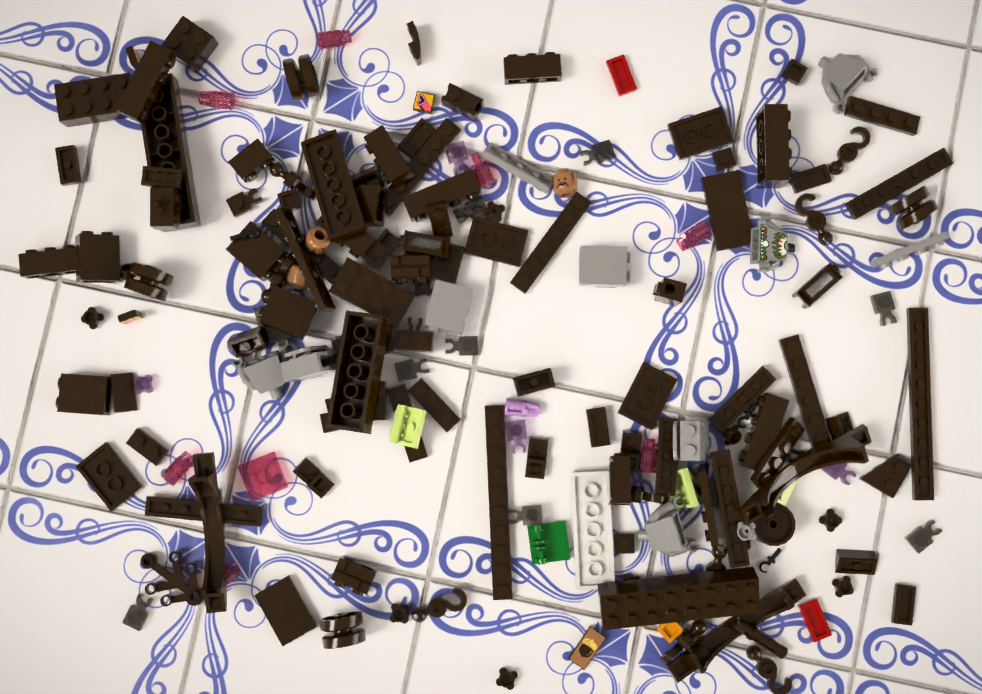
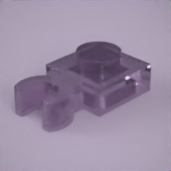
(457, 154)
(516, 431)
(838, 470)

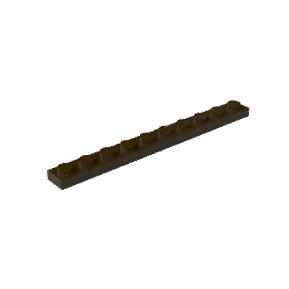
(920, 404)
(498, 502)

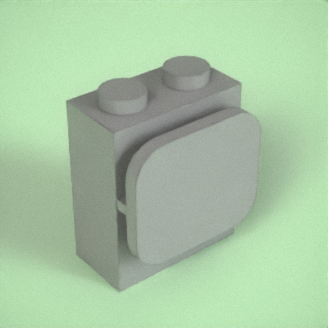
(603, 266)
(448, 308)
(309, 363)
(691, 440)

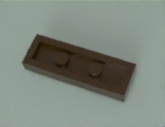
(434, 405)

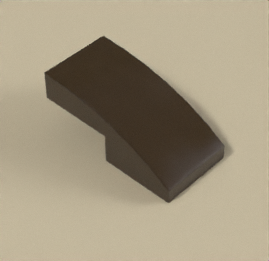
(414, 46)
(631, 447)
(536, 457)
(313, 477)

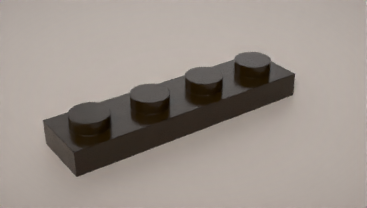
(882, 116)
(397, 396)
(741, 399)
(778, 452)
(665, 465)
(707, 515)

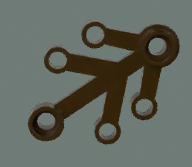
(175, 580)

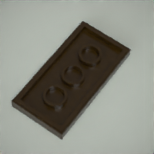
(727, 210)

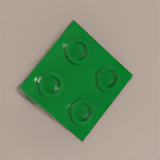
(548, 542)

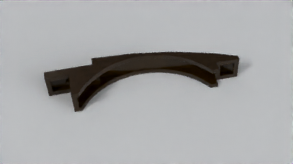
(844, 449)
(208, 495)
(709, 645)

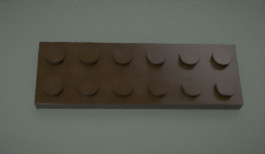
(333, 186)

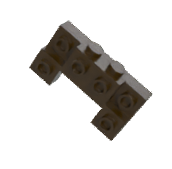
(367, 247)

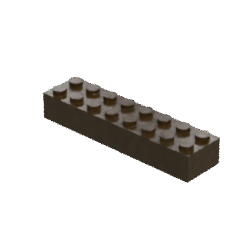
(168, 146)
(679, 598)

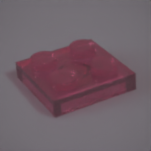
(262, 476)

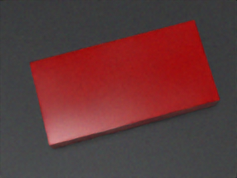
(621, 75)
(814, 620)

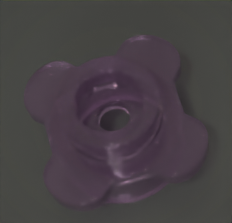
(138, 380)

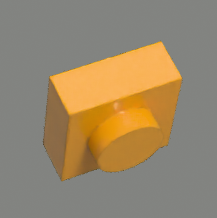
(669, 631)

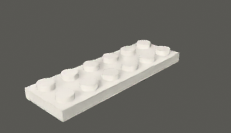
(592, 529)

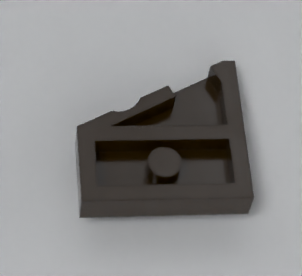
(887, 476)

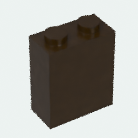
(258, 254)
(97, 257)
(287, 312)
(84, 394)

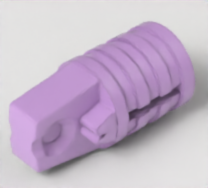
(521, 408)

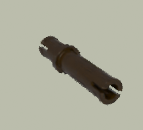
(752, 633)

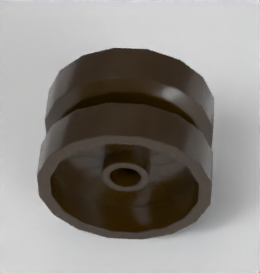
(301, 77)
(913, 208)
(149, 281)
(780, 530)
(342, 630)

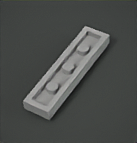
(518, 167)
(917, 248)

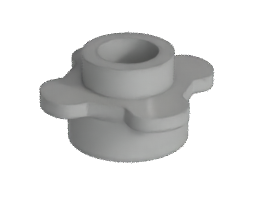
(743, 534)

